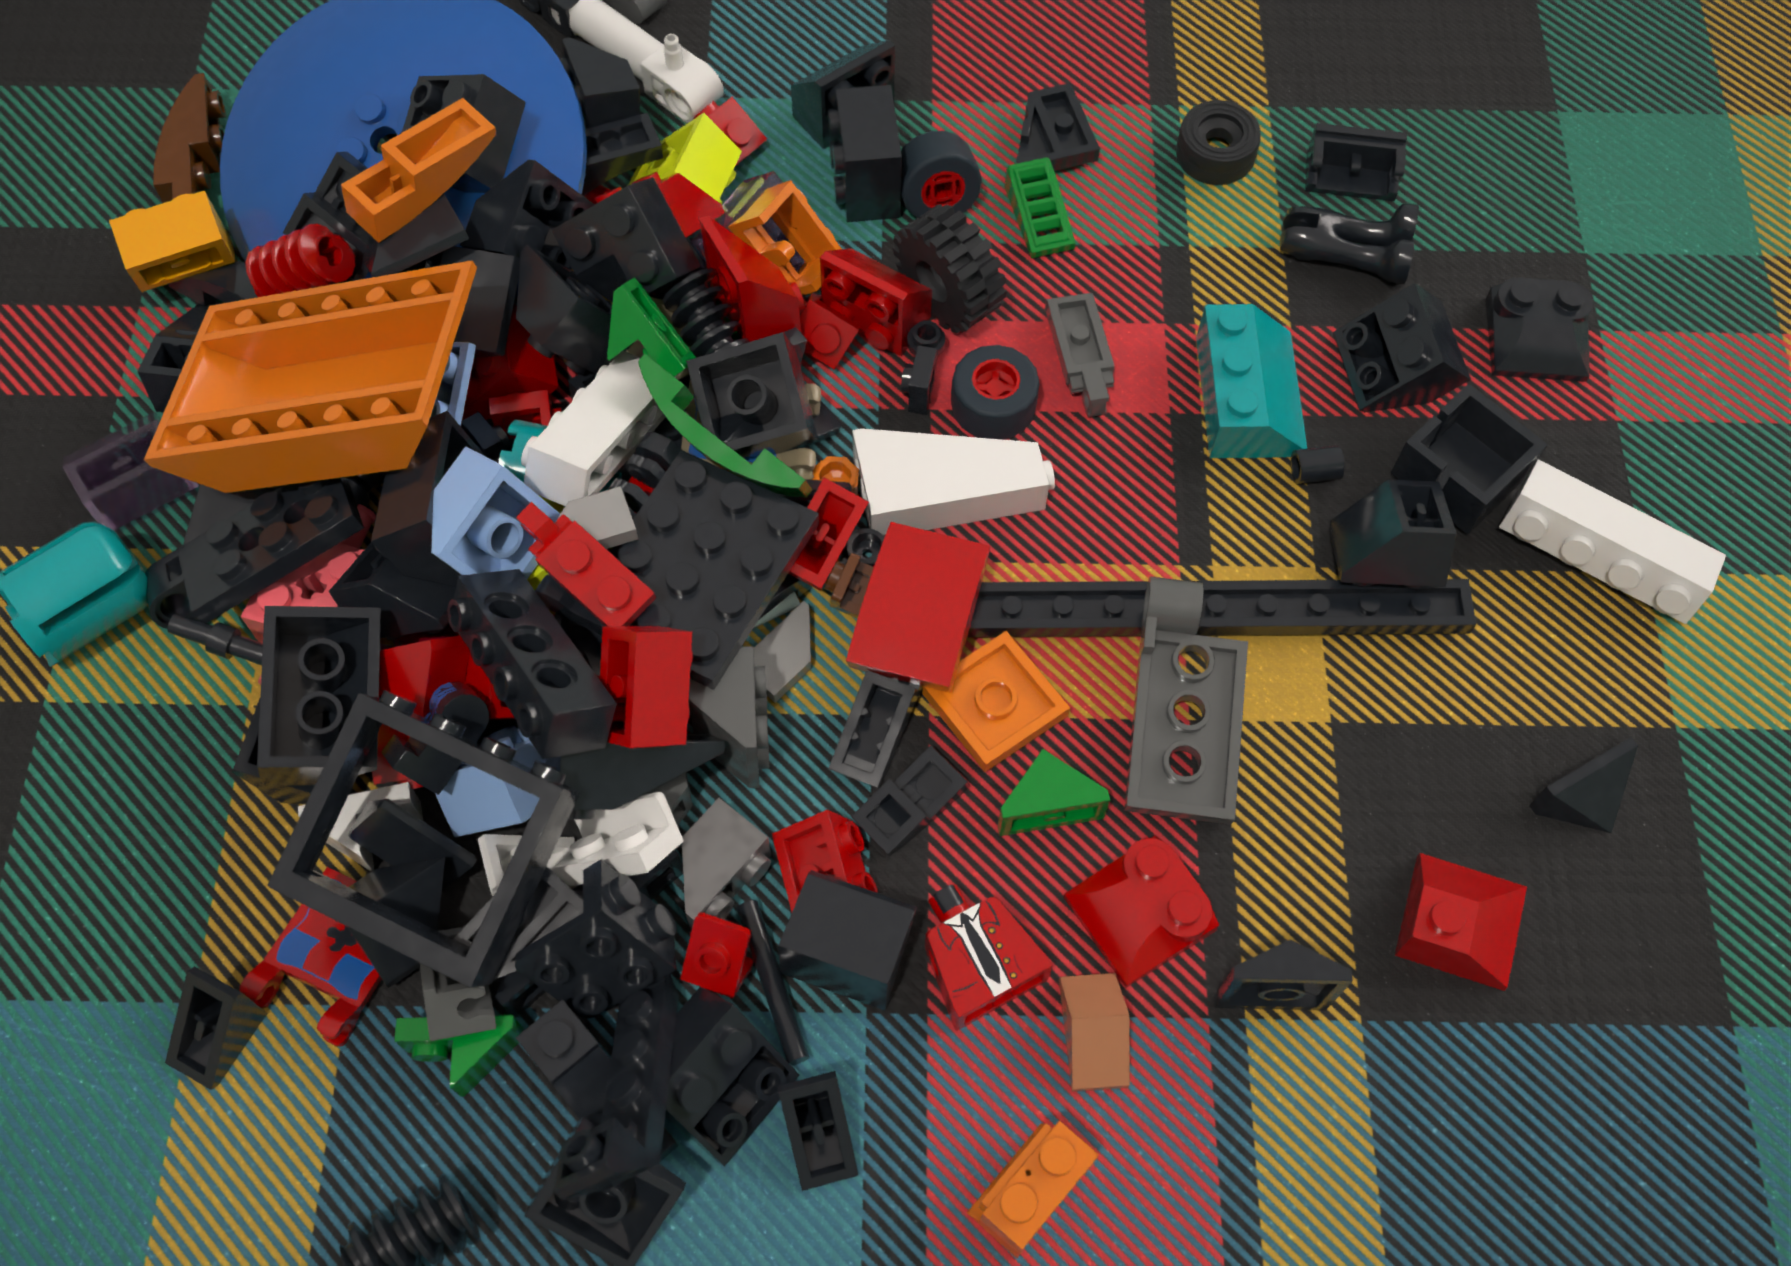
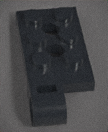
(251, 550)

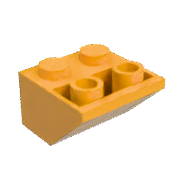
(172, 241)

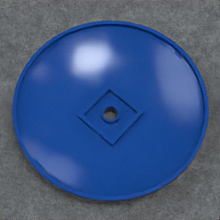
(348, 81)

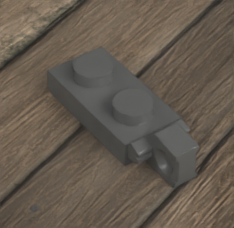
(1082, 349)

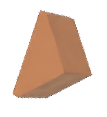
(1095, 1032)

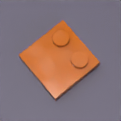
(998, 702)

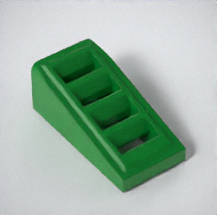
(1031, 181)

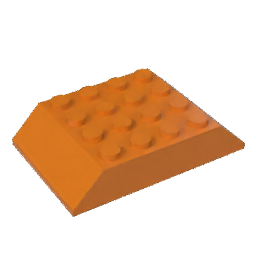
(312, 381)

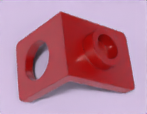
(717, 955)

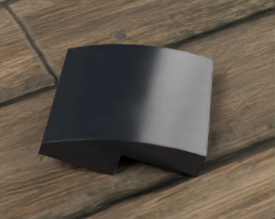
(328, 209)

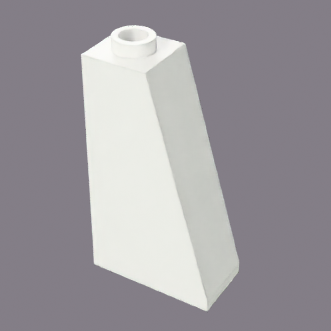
(947, 478)

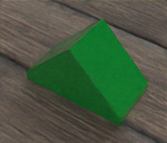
(1052, 797)

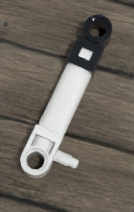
(667, 70)

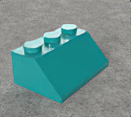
(1248, 384)

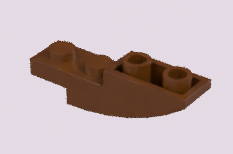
(190, 141)

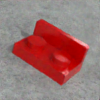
(821, 844)

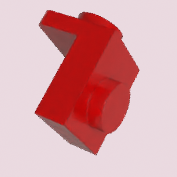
(736, 126)
(826, 331)
(528, 407)

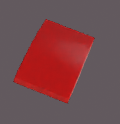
(918, 607)

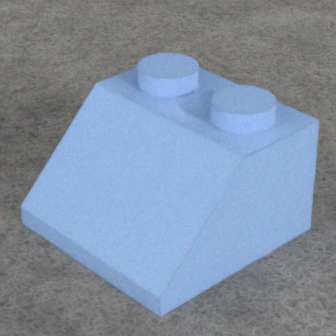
(477, 519)

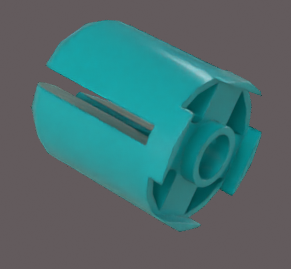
(73, 590)

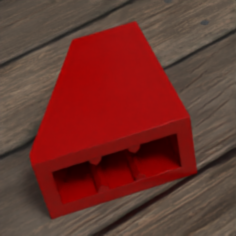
(415, 674)

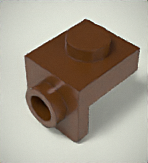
(849, 585)

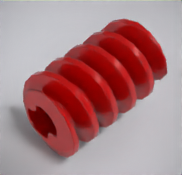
(300, 261)

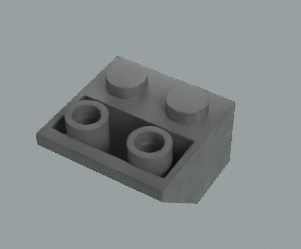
(736, 715)

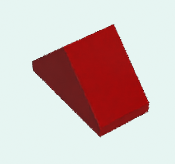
(838, 517)

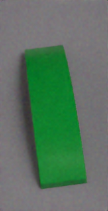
(672, 400)

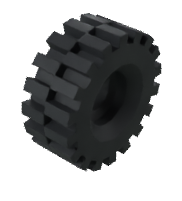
(954, 263)

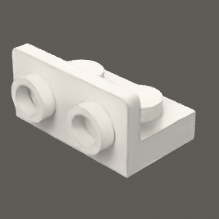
(626, 838)

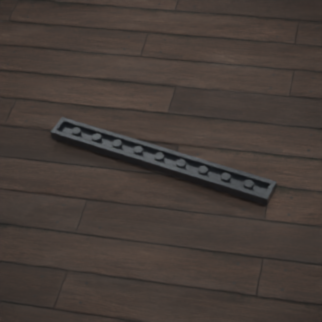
(1227, 608)

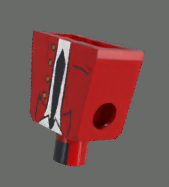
(980, 956)

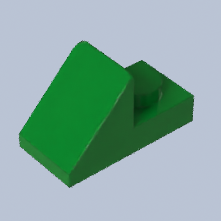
(639, 318)
(472, 1053)

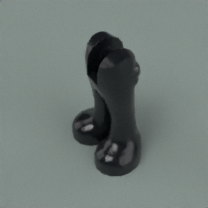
(1351, 241)

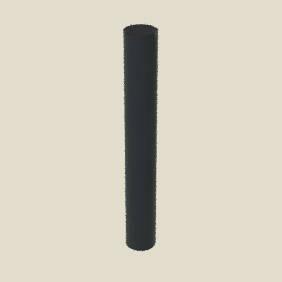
(773, 984)

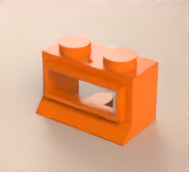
(800, 226)
(1032, 1185)

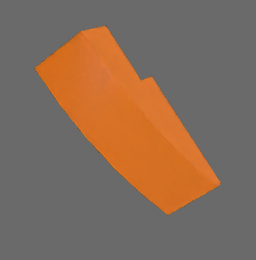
(417, 169)

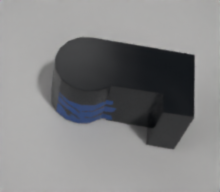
(426, 764)

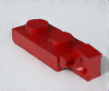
(585, 568)

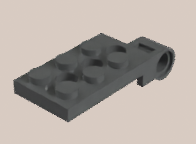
(1169, 629)

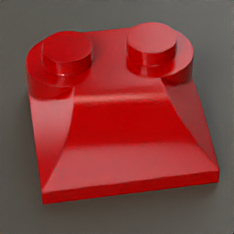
(1143, 909)

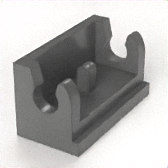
(452, 1006)

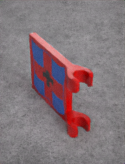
(324, 957)

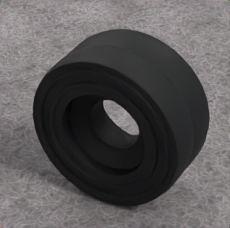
(1222, 121)

